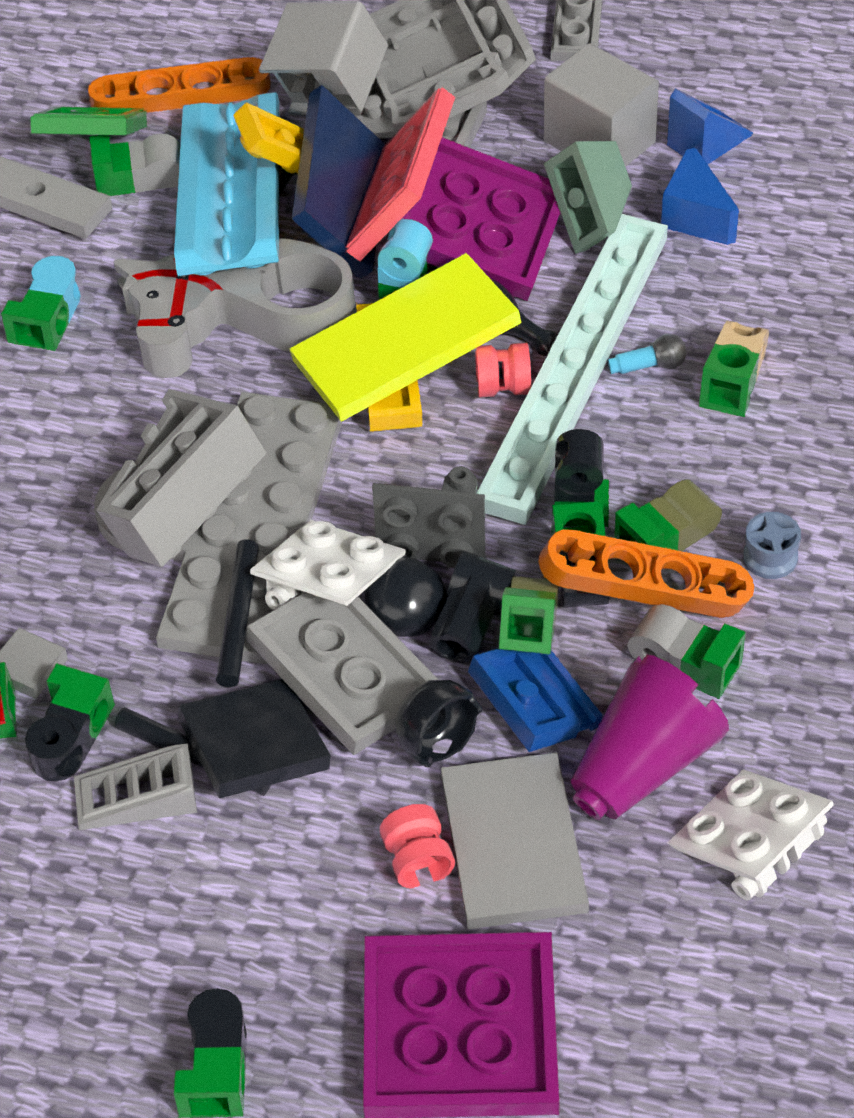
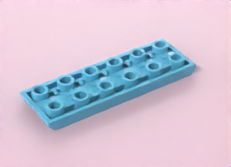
(224, 194)

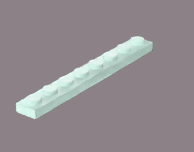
(571, 369)

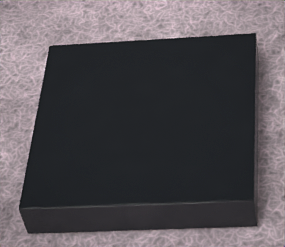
(253, 738)

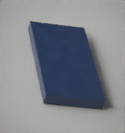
(334, 175)

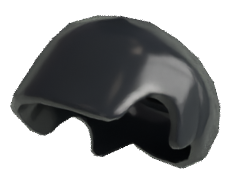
(407, 597)
(436, 713)

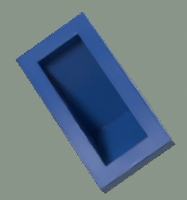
(702, 126)
(698, 202)

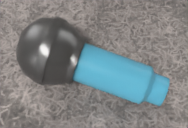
(665, 352)

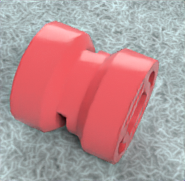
(515, 369)
(415, 841)

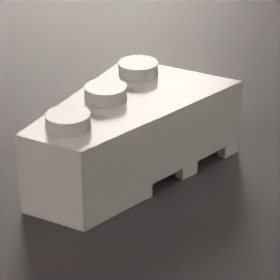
(180, 476)

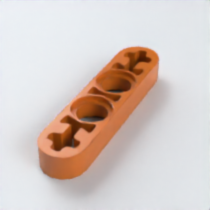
(180, 83)
(646, 566)

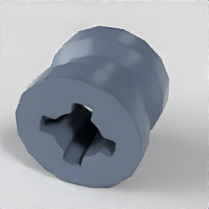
(782, 535)

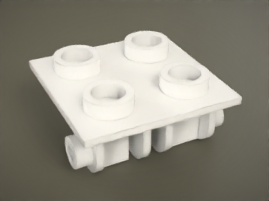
(325, 564)
(753, 830)

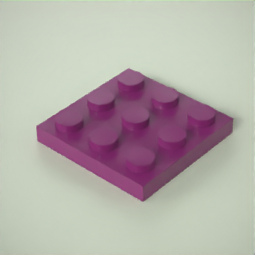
(490, 213)
(459, 1026)

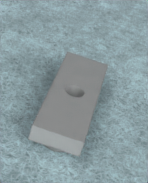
(574, 27)
(51, 199)

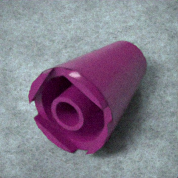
(645, 738)

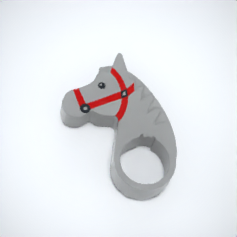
(185, 309)

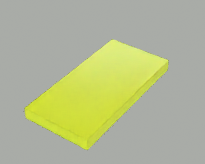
(404, 336)

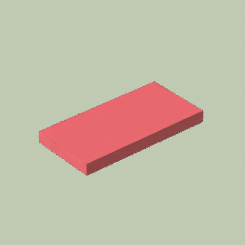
(400, 174)

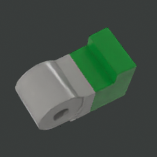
(135, 164)
(695, 649)

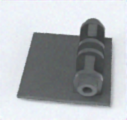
(433, 521)

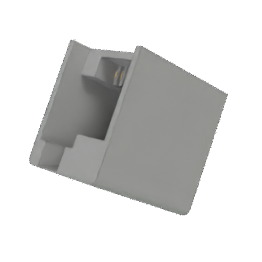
(325, 46)
(600, 100)

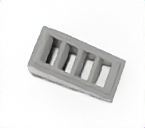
(155, 804)

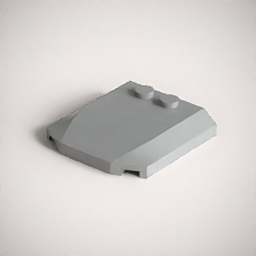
(452, 44)

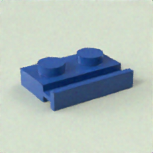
(534, 696)

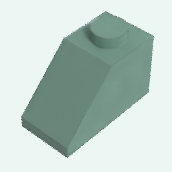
(589, 190)

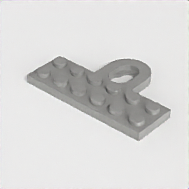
(263, 508)

